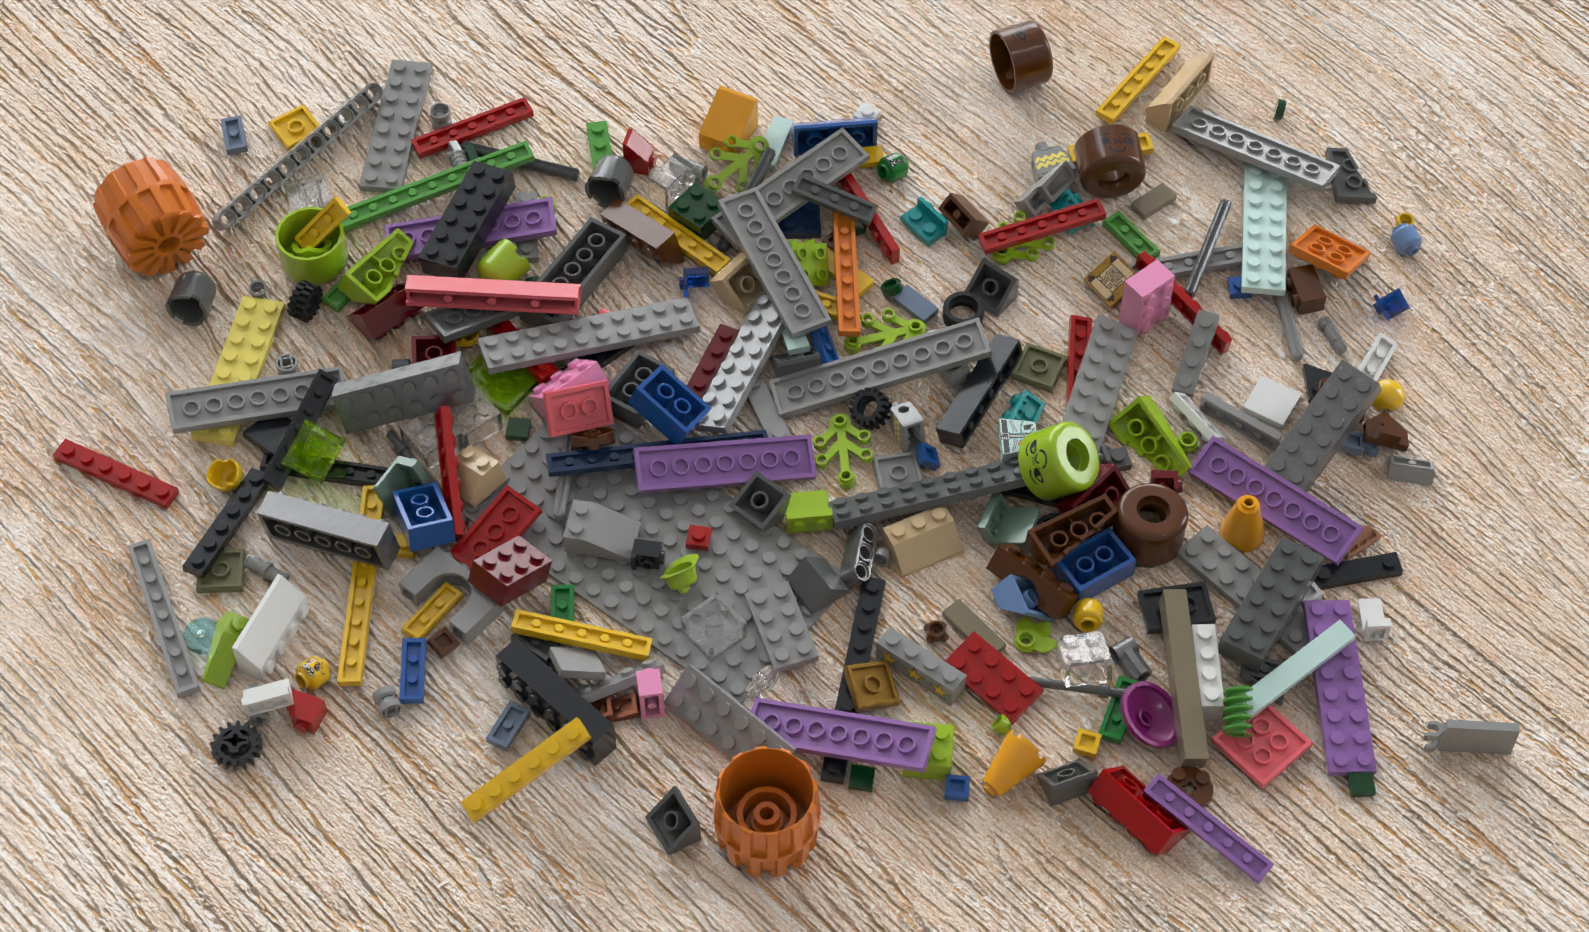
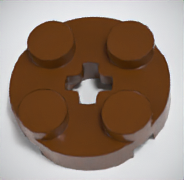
(593, 438)
(1196, 779)

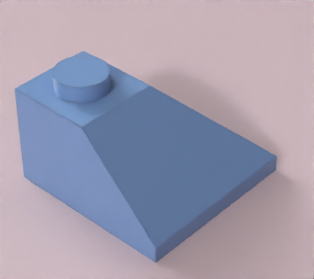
(1019, 596)

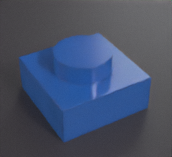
(1234, 288)
(927, 456)
(957, 788)

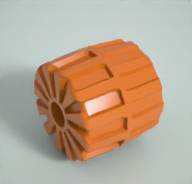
(150, 216)
(766, 811)

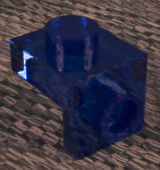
(694, 278)
(1391, 304)

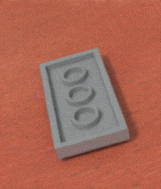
(781, 627)

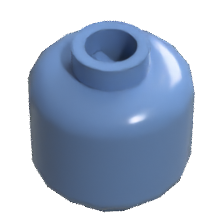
(1406, 239)

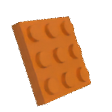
(1329, 252)

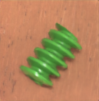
(1236, 711)

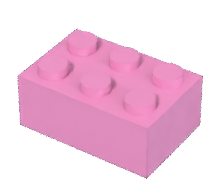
(1147, 297)
(577, 373)

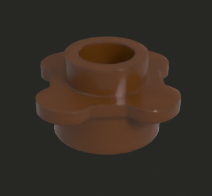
(936, 626)

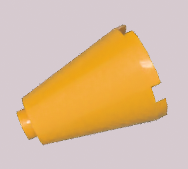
(1244, 525)
(1012, 764)

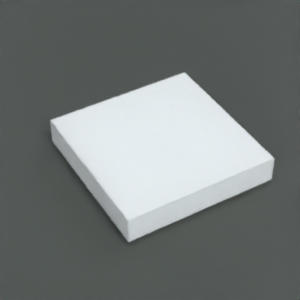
(1271, 402)

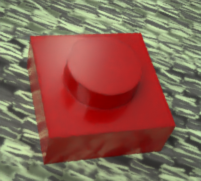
(699, 537)

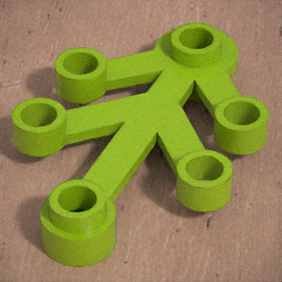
(738, 161)
(1032, 246)
(886, 332)
(842, 446)

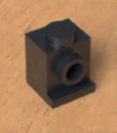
(647, 554)

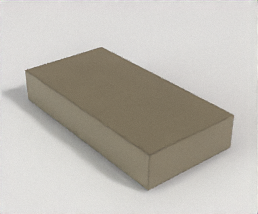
(1153, 201)

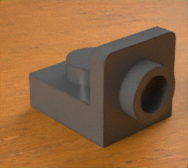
(1115, 456)

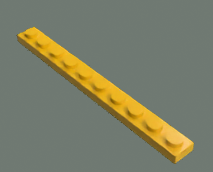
(359, 605)

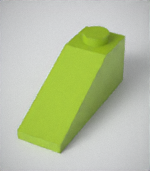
(221, 656)

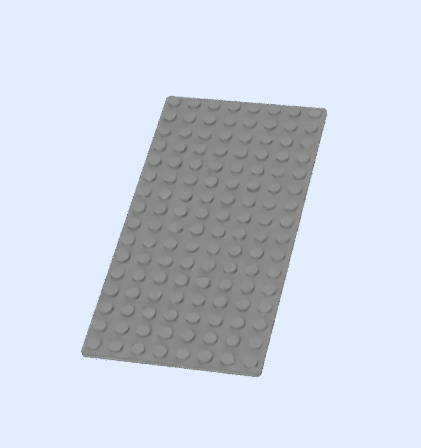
(737, 560)

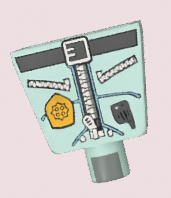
(1011, 435)

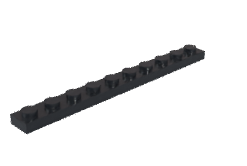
(858, 652)

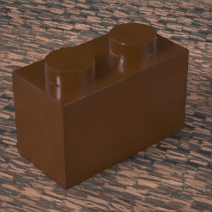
(963, 215)
(1305, 289)

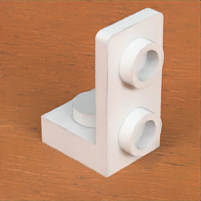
(1372, 620)

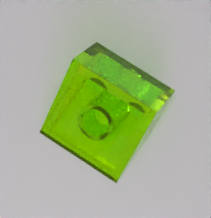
(313, 451)

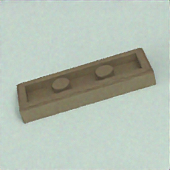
(966, 622)

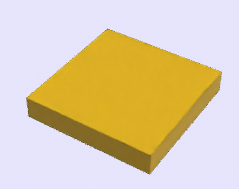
(293, 126)

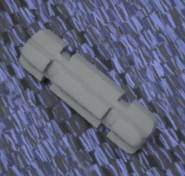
(1333, 335)

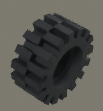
(305, 301)
(861, 402)

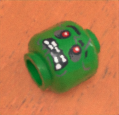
(892, 167)

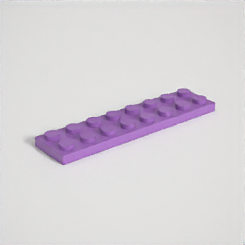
(516, 223)
(723, 463)
(1280, 501)
(1340, 694)
(849, 734)

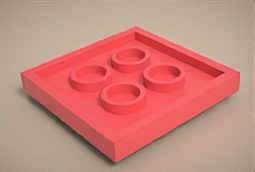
(1270, 749)

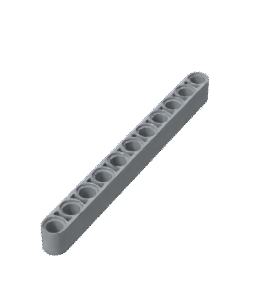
(290, 160)

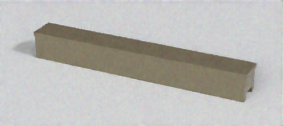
(1183, 678)

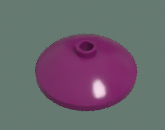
(1149, 714)

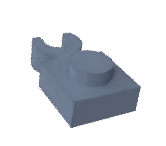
(1355, 445)

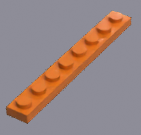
(846, 276)

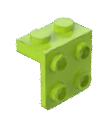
(813, 260)
(808, 512)

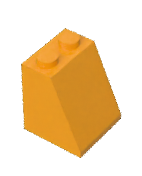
(729, 115)

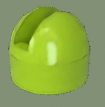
(1001, 725)

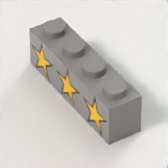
(921, 665)

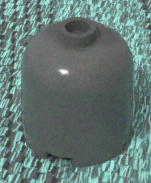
(609, 180)
(191, 298)

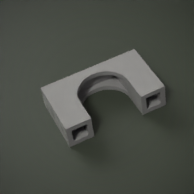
(432, 574)

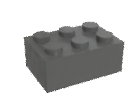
(627, 380)

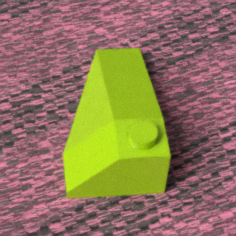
(377, 271)
(1149, 434)

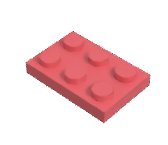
(578, 408)

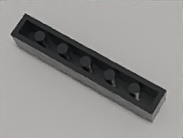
(979, 391)

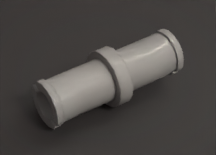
(265, 569)

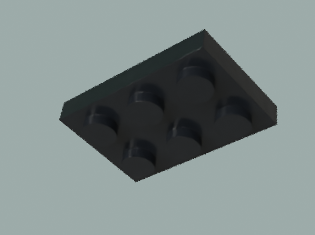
(1198, 601)

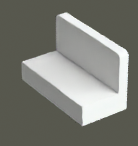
(267, 697)

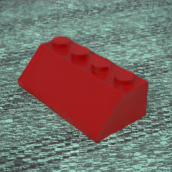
(1124, 798)

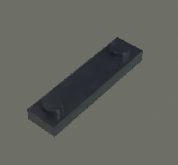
(1359, 571)

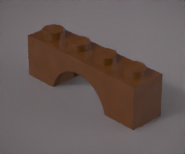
(1055, 597)

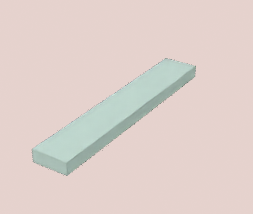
(1299, 666)

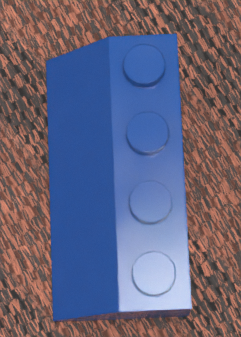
(809, 134)

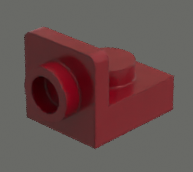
(1167, 478)

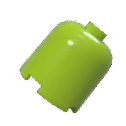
(502, 263)

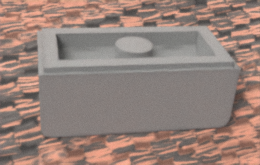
(1410, 470)

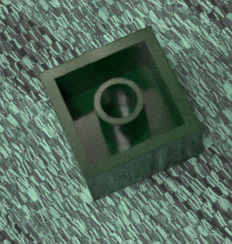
(695, 210)

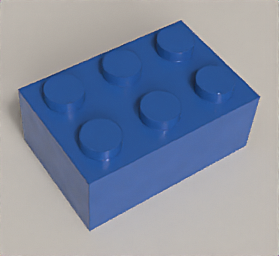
(669, 405)
(423, 516)
(1096, 565)

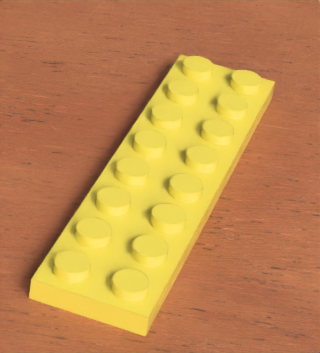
(243, 356)

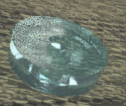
(194, 629)

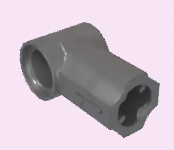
(1128, 655)

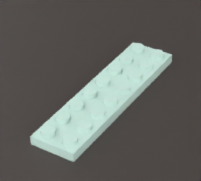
(1263, 232)

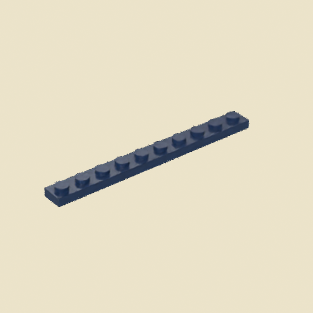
(622, 456)

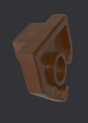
(1385, 432)

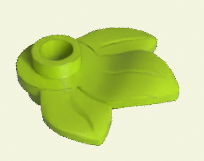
(1035, 634)

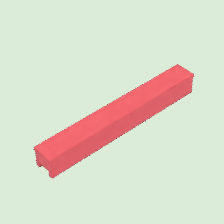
(493, 294)

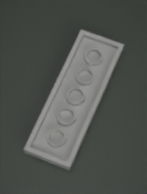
(720, 715)

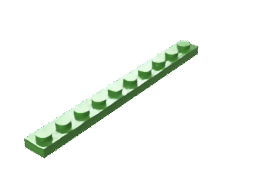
(432, 186)

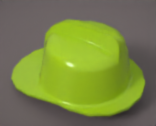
(681, 573)

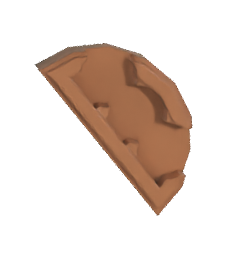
(1365, 539)

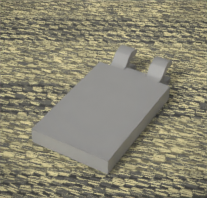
(1472, 736)

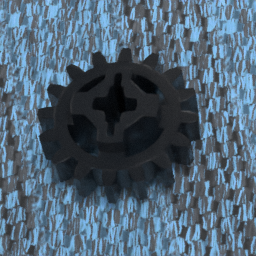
(236, 745)

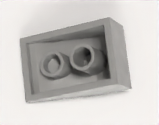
(599, 531)

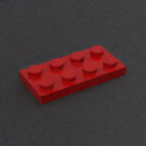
(502, 520)
(994, 678)

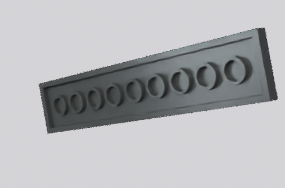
(926, 494)

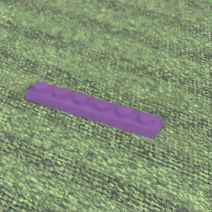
(1208, 828)

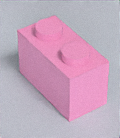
(650, 693)

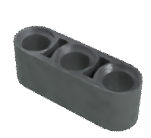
(858, 555)

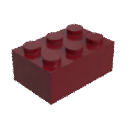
(509, 570)

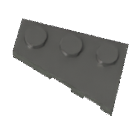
(1348, 183)

